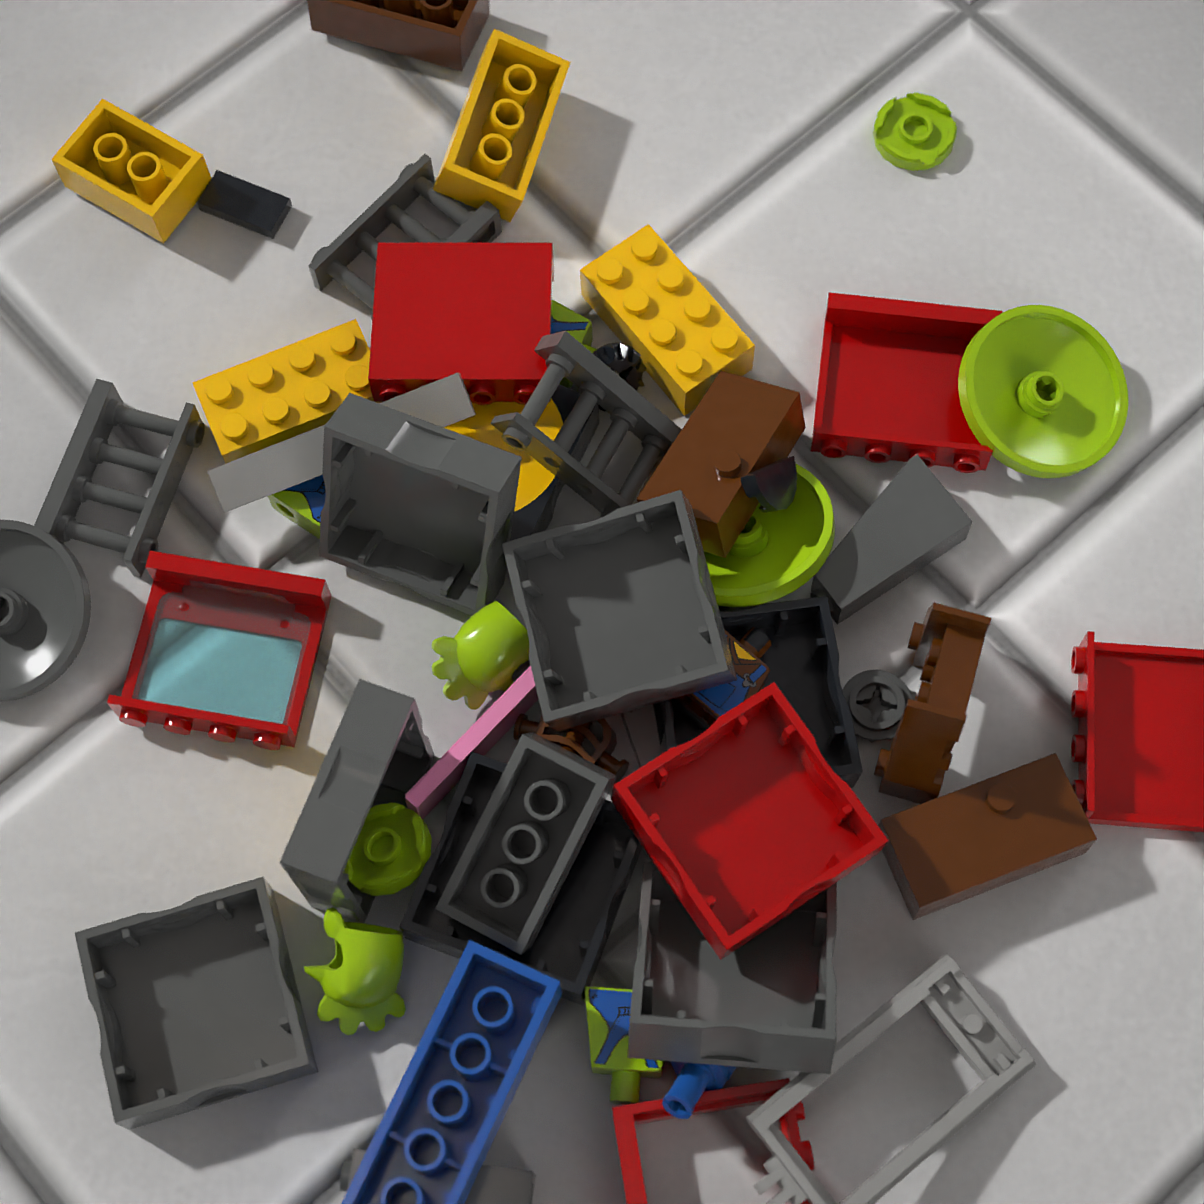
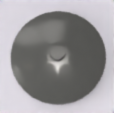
(41, 609)

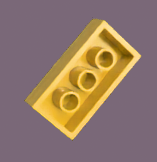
(502, 125)
(665, 317)
(285, 390)

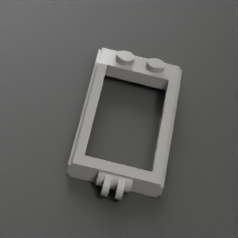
(968, 1025)

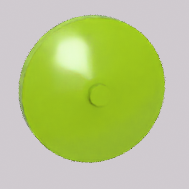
(1043, 391)
(776, 549)

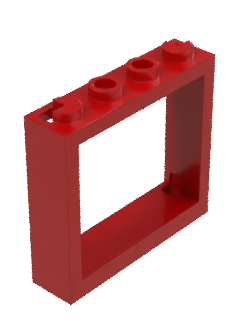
(629, 1115)

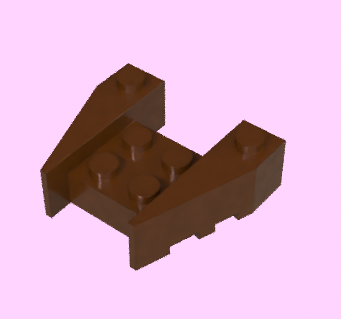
(949, 654)

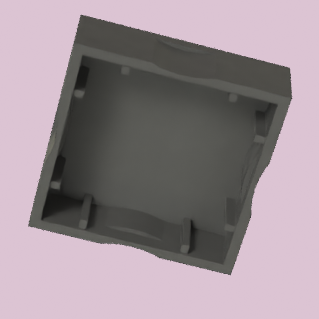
(416, 504)
(619, 612)
(370, 763)
(195, 1004)
(752, 1009)

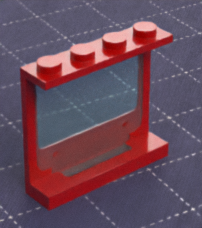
(224, 651)

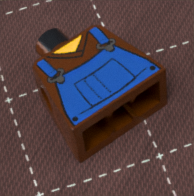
(751, 677)

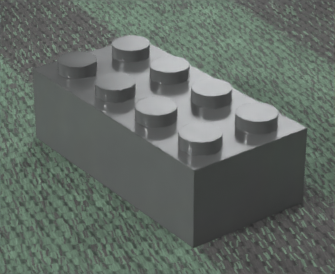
(526, 842)

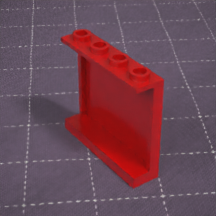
(461, 312)
(894, 382)
(1139, 734)

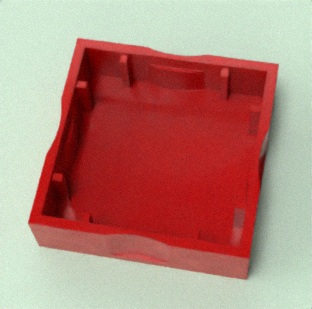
(747, 820)

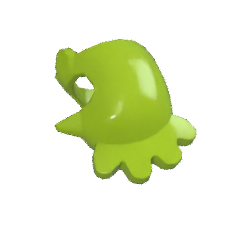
(481, 655)
(362, 975)

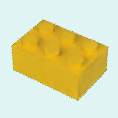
(132, 170)

